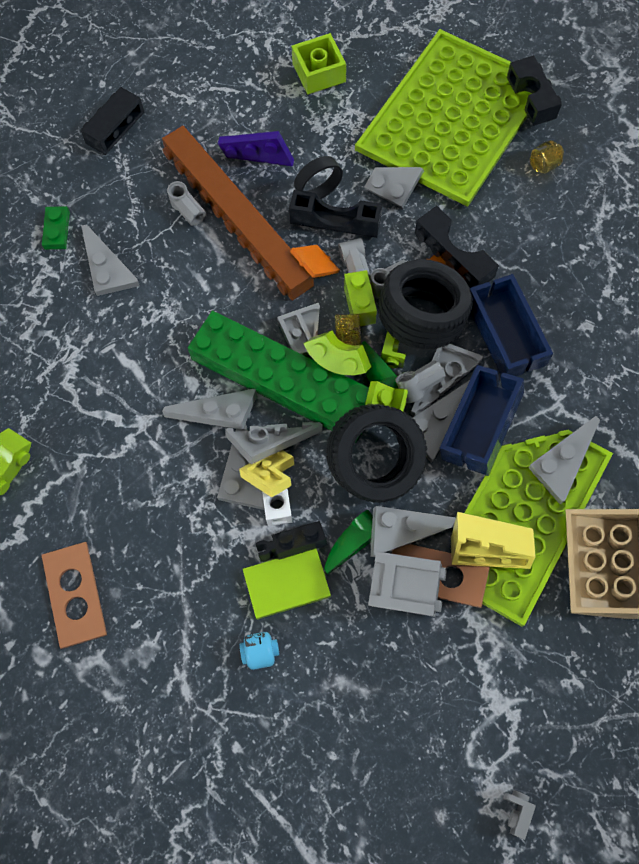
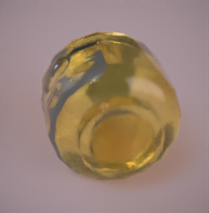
(546, 156)

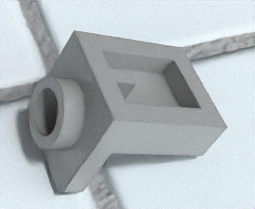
(520, 818)

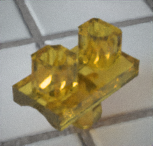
(348, 328)

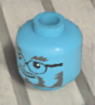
(259, 650)

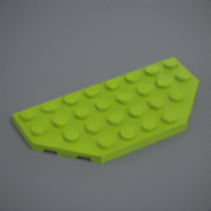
(519, 498)

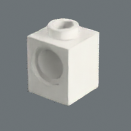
(280, 515)

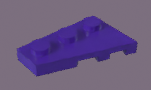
(257, 147)

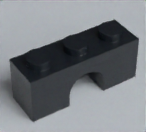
(528, 76)

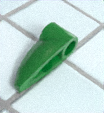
(379, 369)
(351, 541)

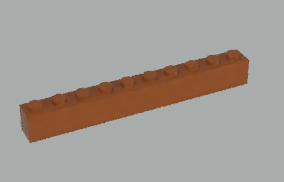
(237, 212)

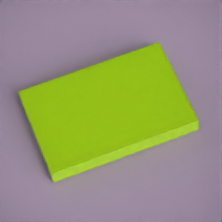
(286, 583)

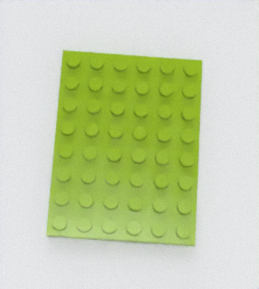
(448, 117)

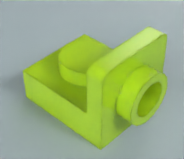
(389, 352)
(386, 395)

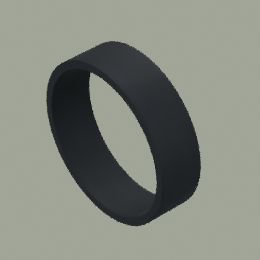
(313, 168)

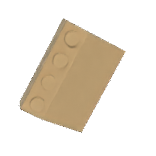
(603, 562)

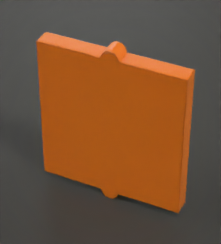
(314, 261)

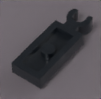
(292, 542)

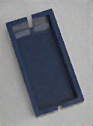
(509, 327)
(482, 420)

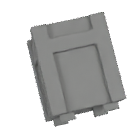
(406, 584)

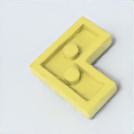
(268, 474)

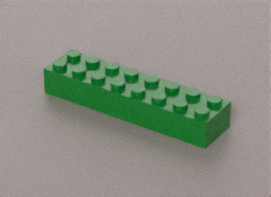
(275, 371)

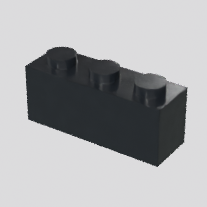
(112, 120)

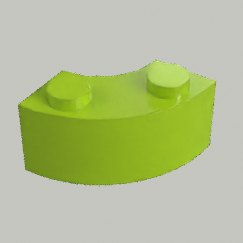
(336, 355)
(13, 455)

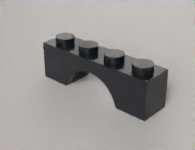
(311, 211)
(472, 266)

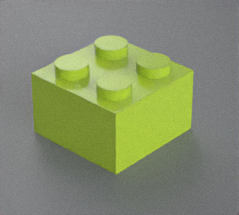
(319, 63)

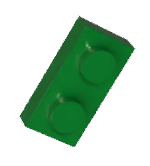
(55, 228)

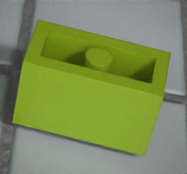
(360, 297)

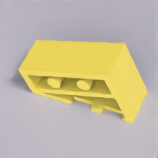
(491, 543)

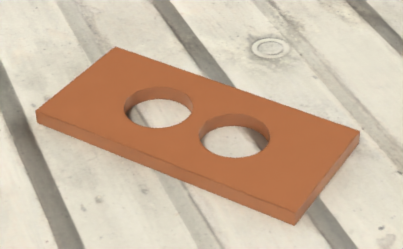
(474, 581)
(92, 624)

